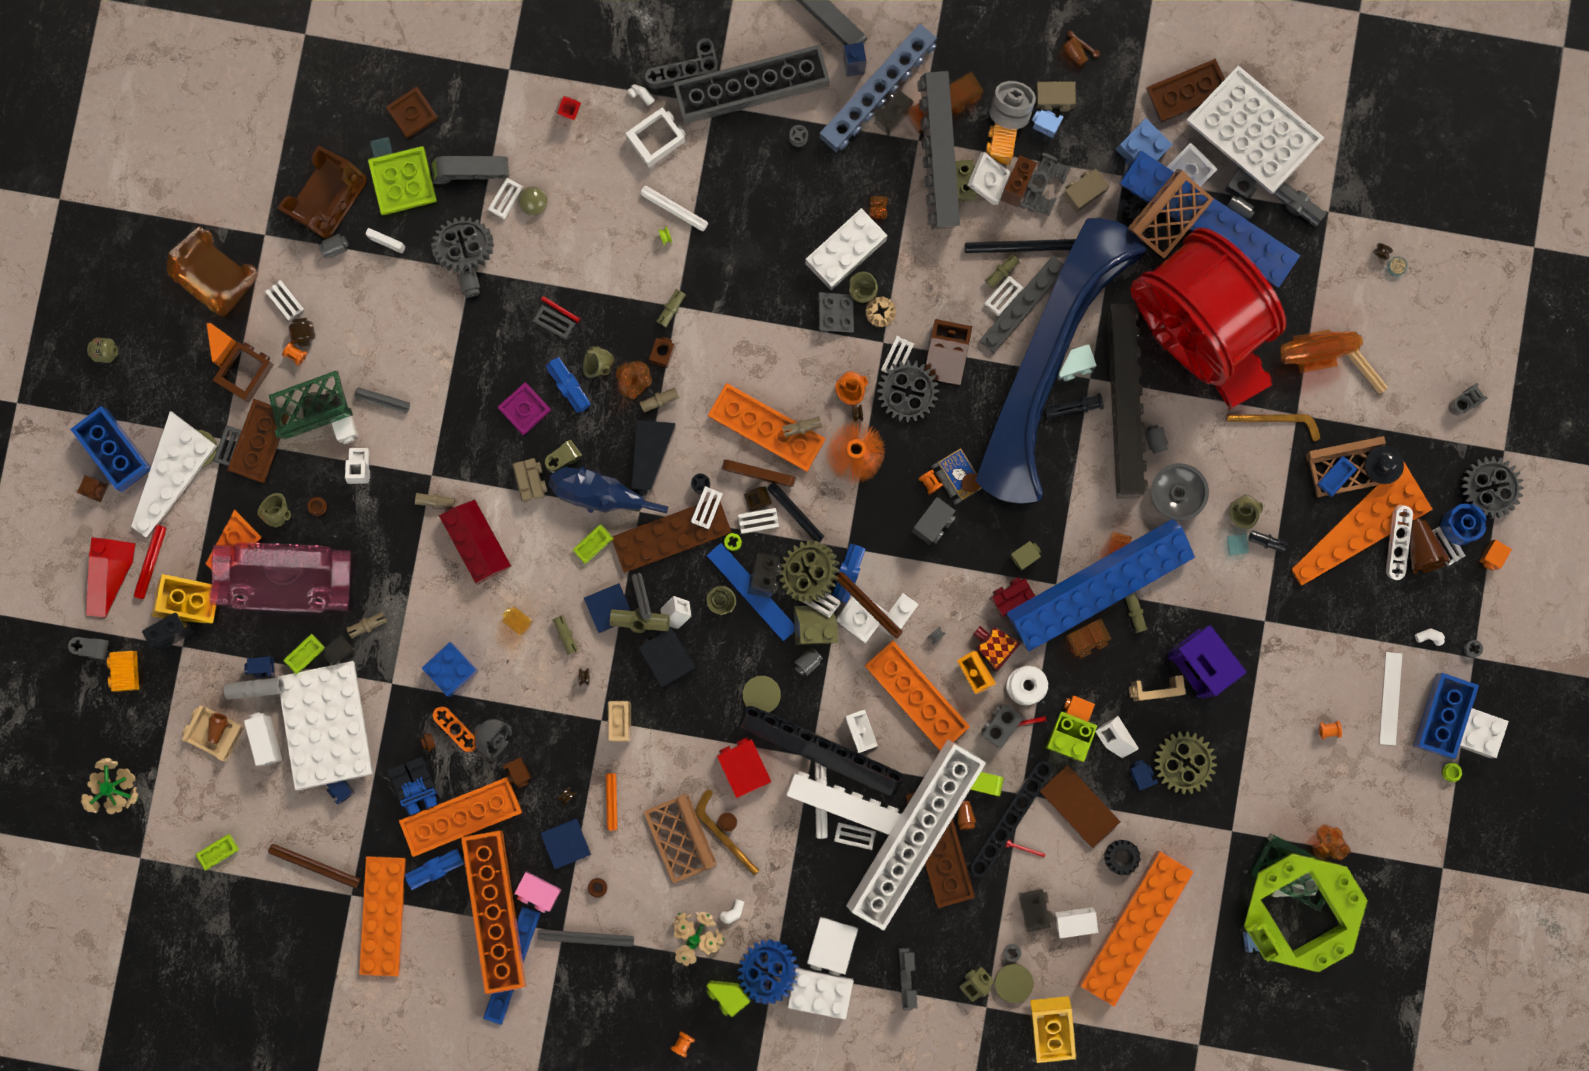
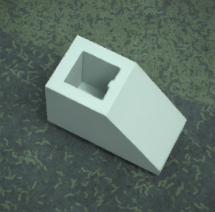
(1078, 361)

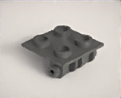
(835, 313)

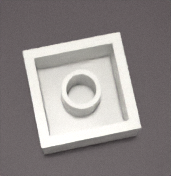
(1483, 734)

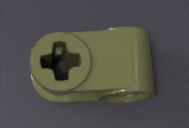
(565, 455)

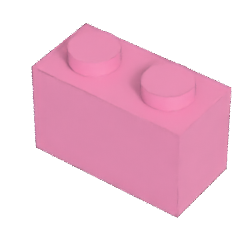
(538, 892)

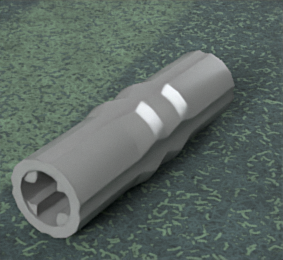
(254, 688)

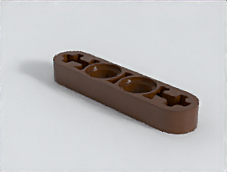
(758, 473)

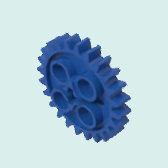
(777, 956)

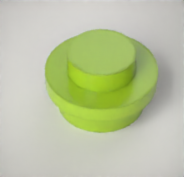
(1452, 772)

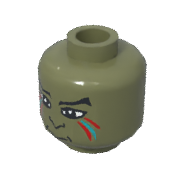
(102, 350)

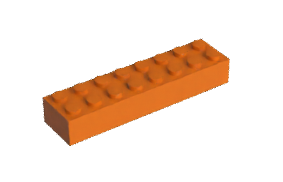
(494, 912)
(1135, 928)

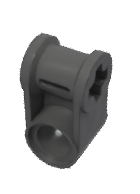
(1469, 398)
(91, 648)

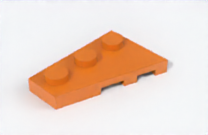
(235, 532)

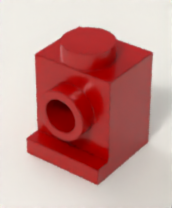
(568, 107)

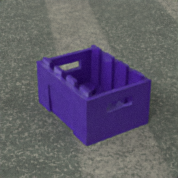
(1209, 659)

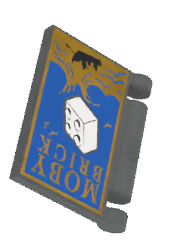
(952, 471)

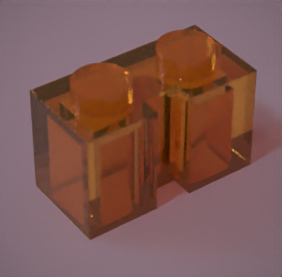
(1088, 638)

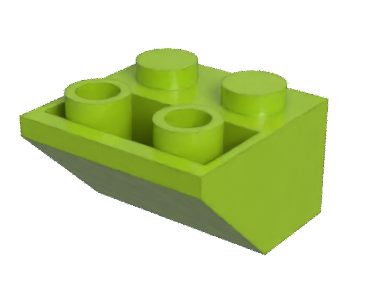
(1071, 737)
(729, 995)

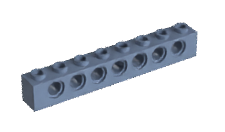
(919, 36)

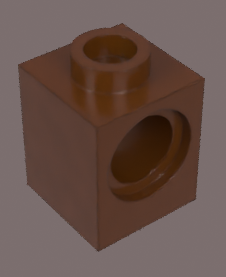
(657, 359)

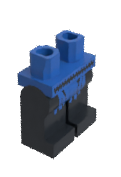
(417, 790)

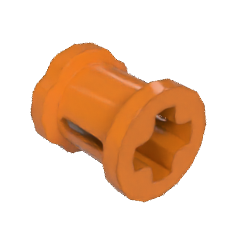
(294, 354)
(930, 482)
(1330, 730)
(682, 1044)

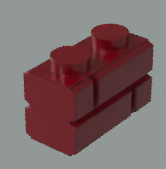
(1012, 596)

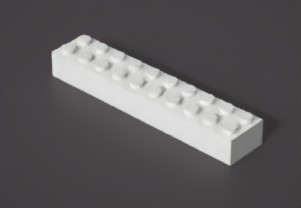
(915, 834)

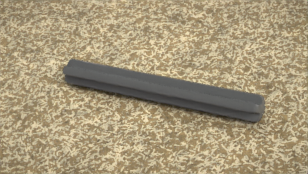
(587, 938)

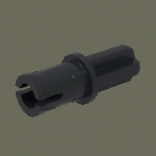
(1267, 541)

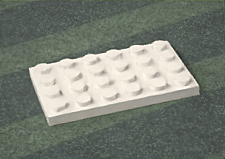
(1255, 129)
(325, 726)

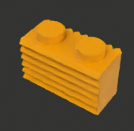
(1001, 144)
(123, 671)
(976, 672)

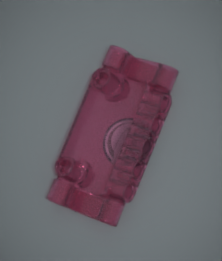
(280, 577)

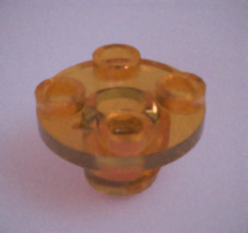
(633, 378)
(1330, 843)

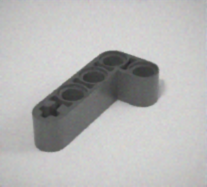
(680, 68)
(469, 167)

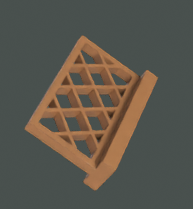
(1162, 200)
(1345, 450)
(695, 830)

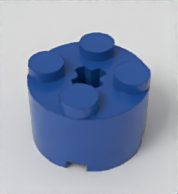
(1456, 531)

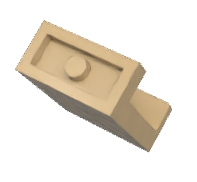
(1176, 685)
(619, 721)
(197, 734)

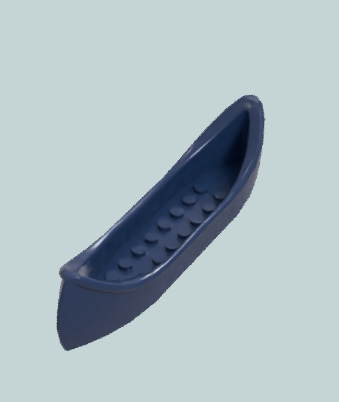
(1096, 258)

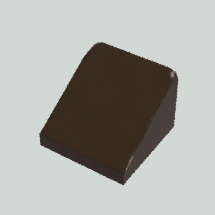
(757, 498)

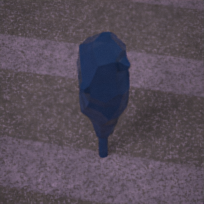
(597, 491)

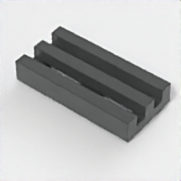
(567, 330)
(222, 443)

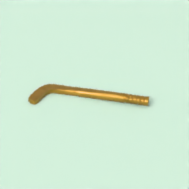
(1307, 419)
(700, 810)

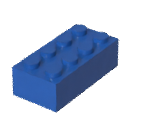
(111, 449)
(1445, 715)

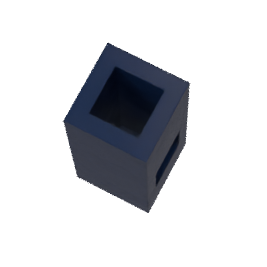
(854, 59)

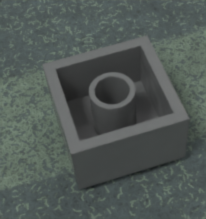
(932, 522)

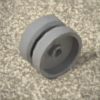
(1012, 105)

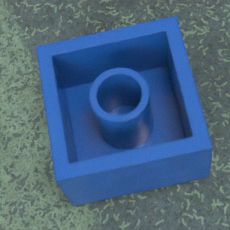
(450, 669)

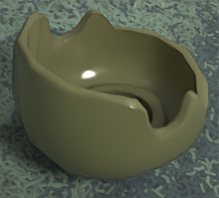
(533, 201)
(863, 287)
(721, 600)

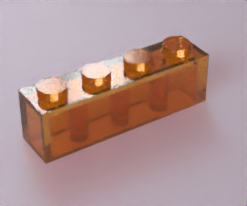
(962, 92)

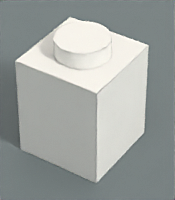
(345, 430)

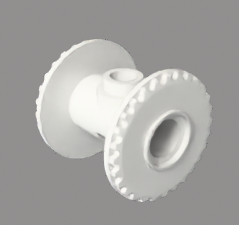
(1038, 683)

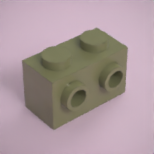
(963, 173)

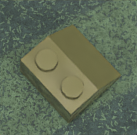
(814, 627)

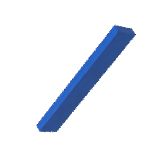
(740, 580)
(500, 1001)

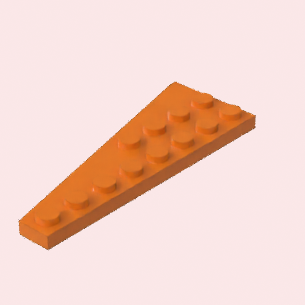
(1363, 526)

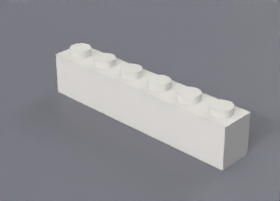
(841, 803)

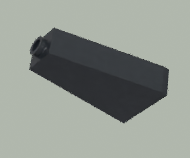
(650, 451)

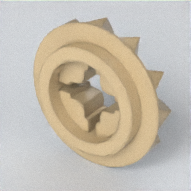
(877, 319)

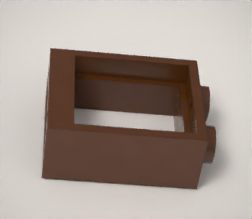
(1018, 181)
(258, 378)

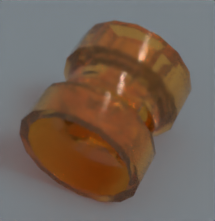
(878, 207)

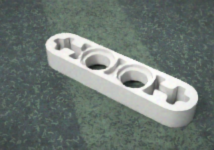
(1395, 542)

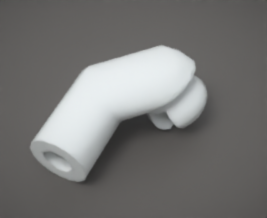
(642, 92)
(1431, 634)
(734, 914)

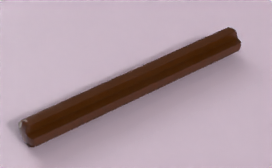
(868, 605)
(314, 866)

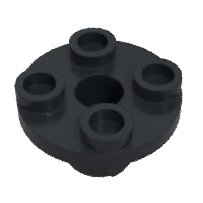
(1384, 465)

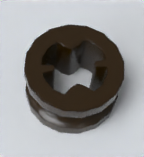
(1383, 251)
(857, 413)
(584, 677)
(566, 796)

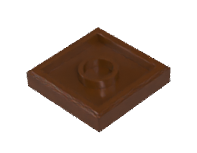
(411, 112)

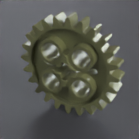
(823, 561)
(1175, 777)

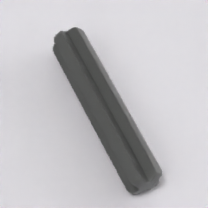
(382, 400)
(641, 596)

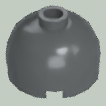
(491, 737)

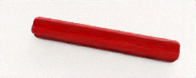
(149, 562)

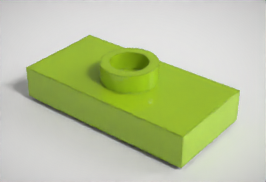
(593, 544)
(304, 654)
(217, 852)

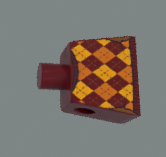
(995, 646)

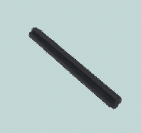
(1018, 246)

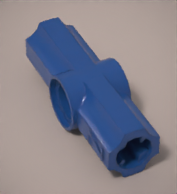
(568, 385)
(850, 569)
(434, 869)

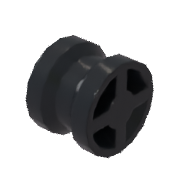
(698, 482)

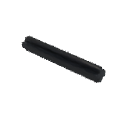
(795, 512)

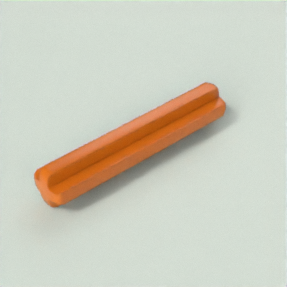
(611, 801)

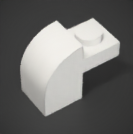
(357, 466)

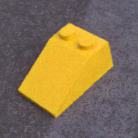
(183, 597)
(1053, 1029)

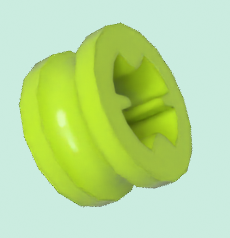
(665, 235)
(727, 541)

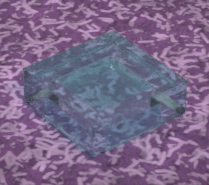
(381, 147)
(1237, 544)

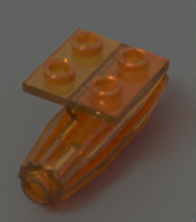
(1319, 349)

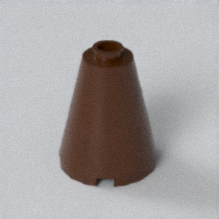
(1425, 548)

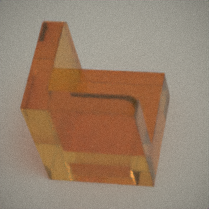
(1117, 541)

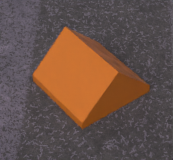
(220, 344)

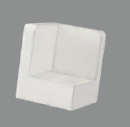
(678, 610)

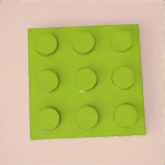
(402, 180)

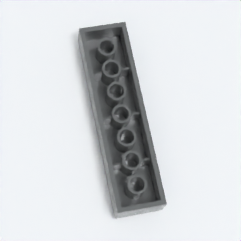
(751, 84)
(939, 150)

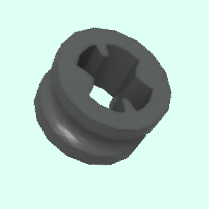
(936, 635)
(1472, 654)
(1018, 951)

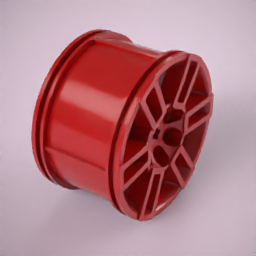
(1209, 306)

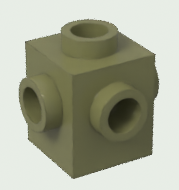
(976, 984)

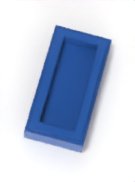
(1337, 476)

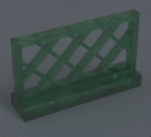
(310, 421)
(1288, 849)

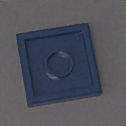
(603, 602)
(565, 843)

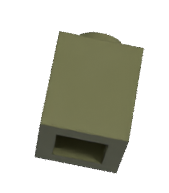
(1026, 555)

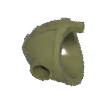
(597, 362)
(274, 510)
(1245, 511)

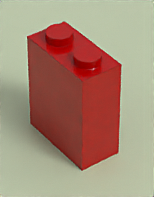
(1245, 383)
(743, 767)

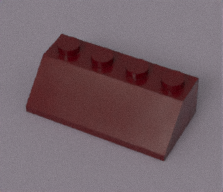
(475, 541)

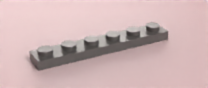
(1022, 304)

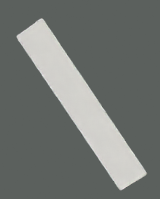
(1390, 698)

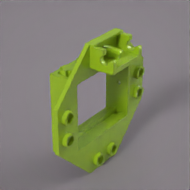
(1339, 892)

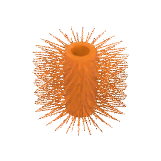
(854, 444)

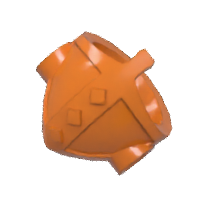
(851, 387)

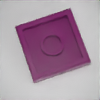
(524, 408)

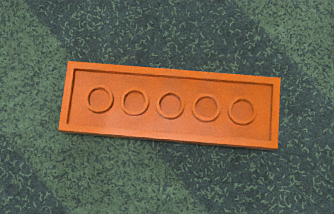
(764, 427)
(916, 695)
(460, 816)
(382, 916)

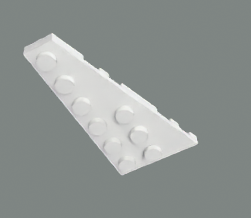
(175, 464)

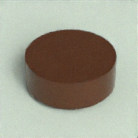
(968, 483)

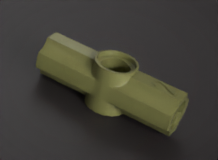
(633, 620)

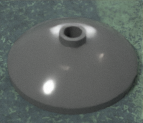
(1191, 485)

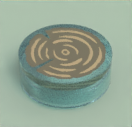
(1397, 266)

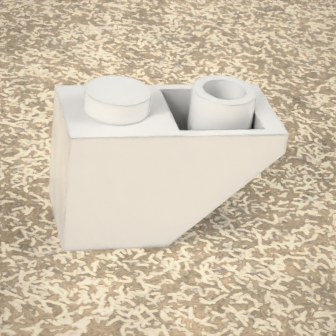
(1116, 737)

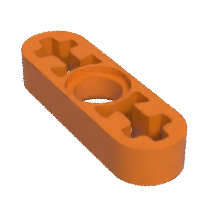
(441, 722)

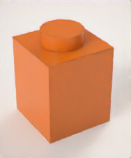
(1495, 555)
(1079, 708)

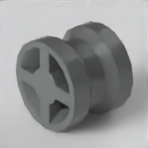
(796, 132)

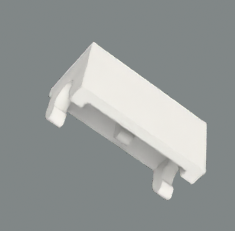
(861, 731)
(1076, 922)

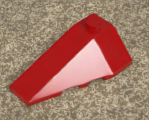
(106, 573)

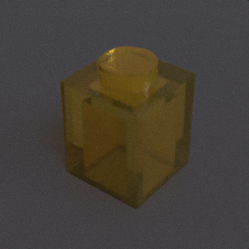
(517, 620)

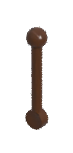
(1095, 53)

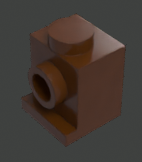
(92, 488)
(518, 772)

